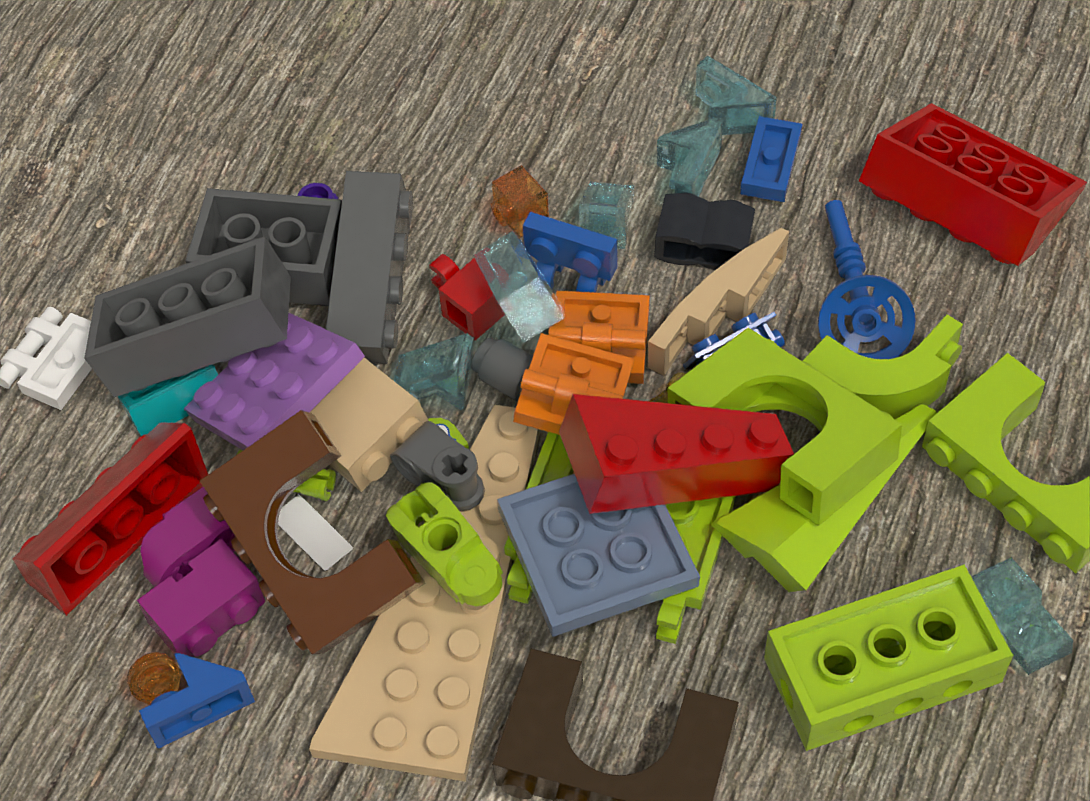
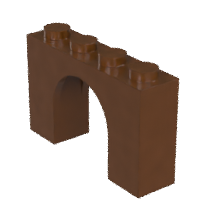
(249, 497)

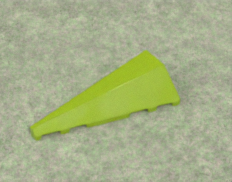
(792, 544)

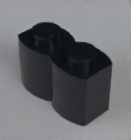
(702, 231)

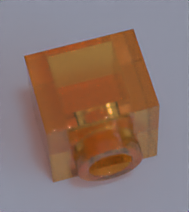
(517, 196)

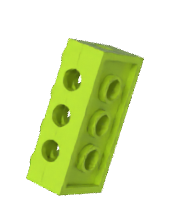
(936, 646)

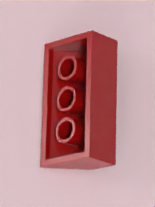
(112, 516)

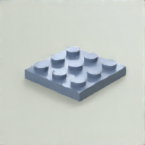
(596, 562)

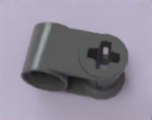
(439, 459)

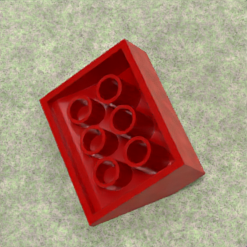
(970, 183)

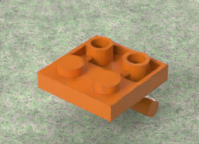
(607, 323)
(566, 369)

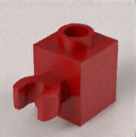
(465, 296)

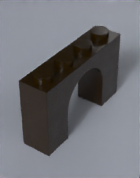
(541, 763)

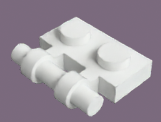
(58, 367)

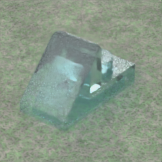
(732, 97)
(690, 154)
(607, 210)
(438, 370)

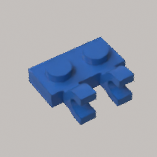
(570, 246)

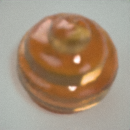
(152, 676)

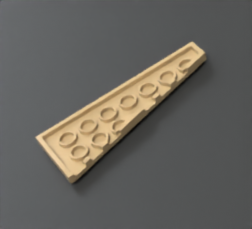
(427, 660)

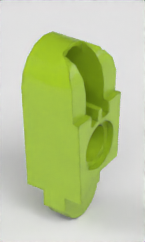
(465, 569)

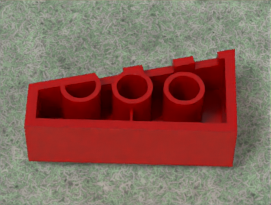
(668, 453)

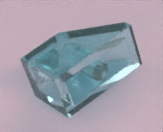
(519, 286)

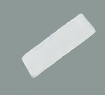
(313, 533)

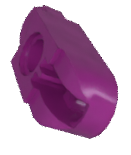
(180, 538)

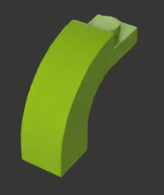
(897, 382)

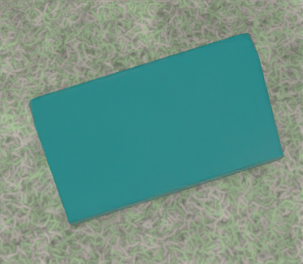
(164, 400)

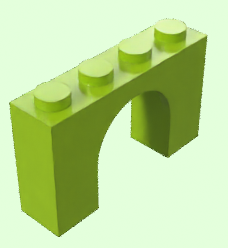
(853, 438)
(968, 442)

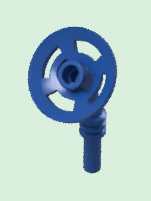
(862, 307)

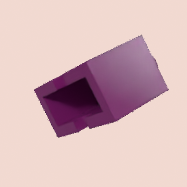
(204, 602)

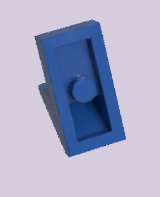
(211, 695)

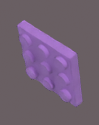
(273, 383)

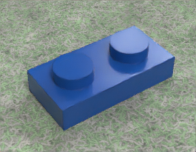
(771, 159)

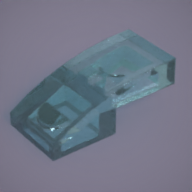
(1024, 623)

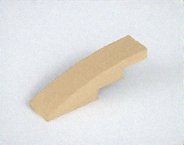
(724, 293)

